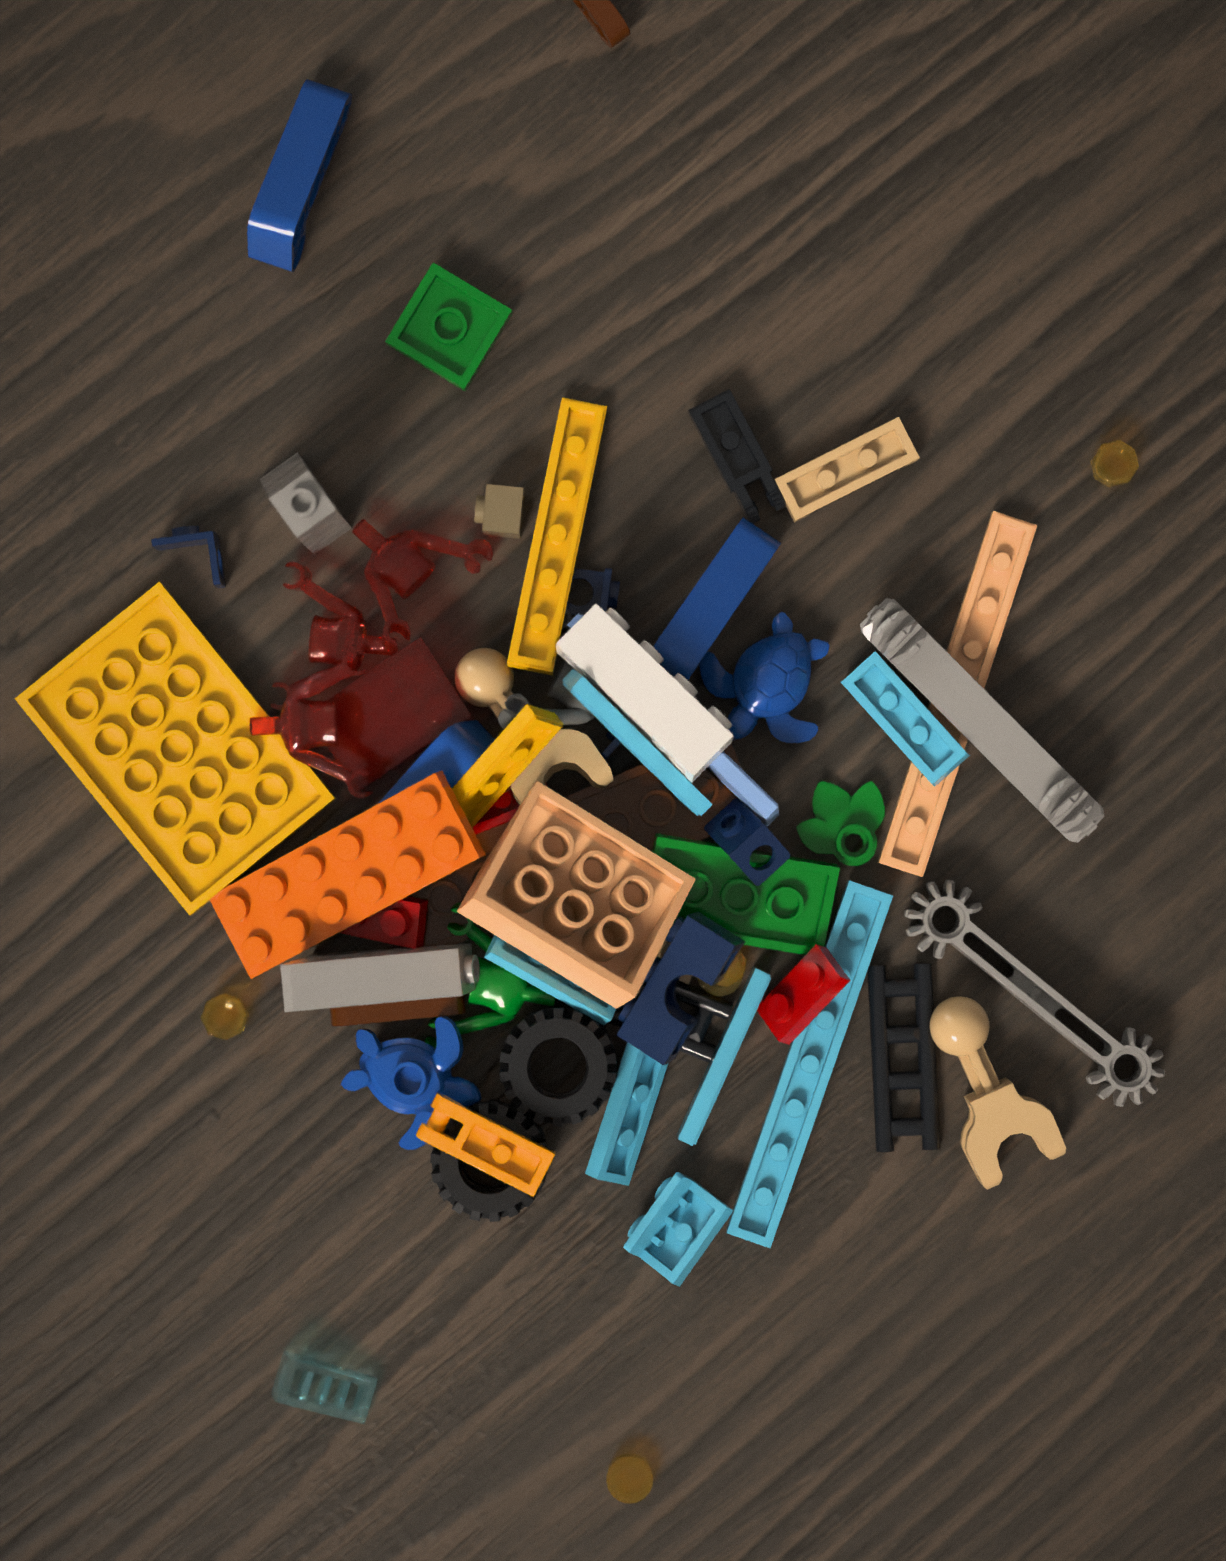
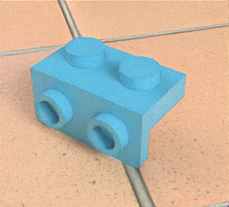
(677, 1227)

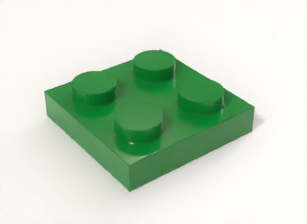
(449, 326)

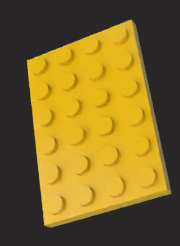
(169, 750)

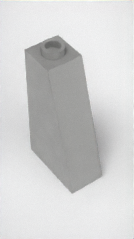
(304, 504)
(378, 976)

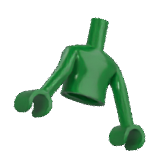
(495, 989)

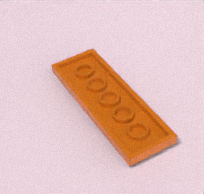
(347, 874)

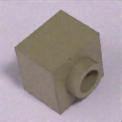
(500, 511)

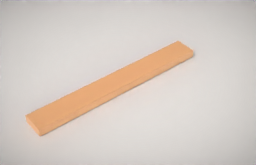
(974, 648)

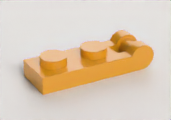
(487, 1145)

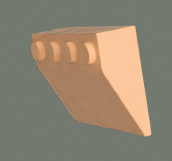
(577, 896)

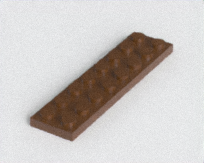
(631, 804)

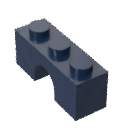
(655, 1019)

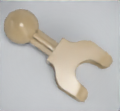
(487, 682)
(995, 1107)

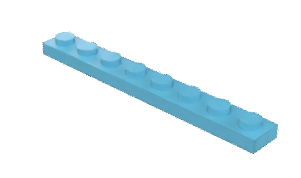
(807, 1072)

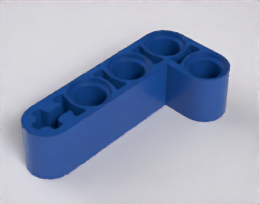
(295, 174)
(715, 598)
(451, 752)

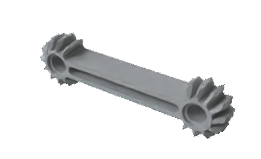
(982, 720)
(1037, 995)

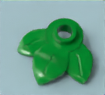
(841, 815)

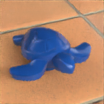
(768, 682)
(410, 1073)

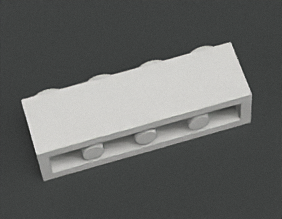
(645, 692)

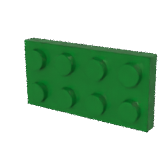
(781, 914)

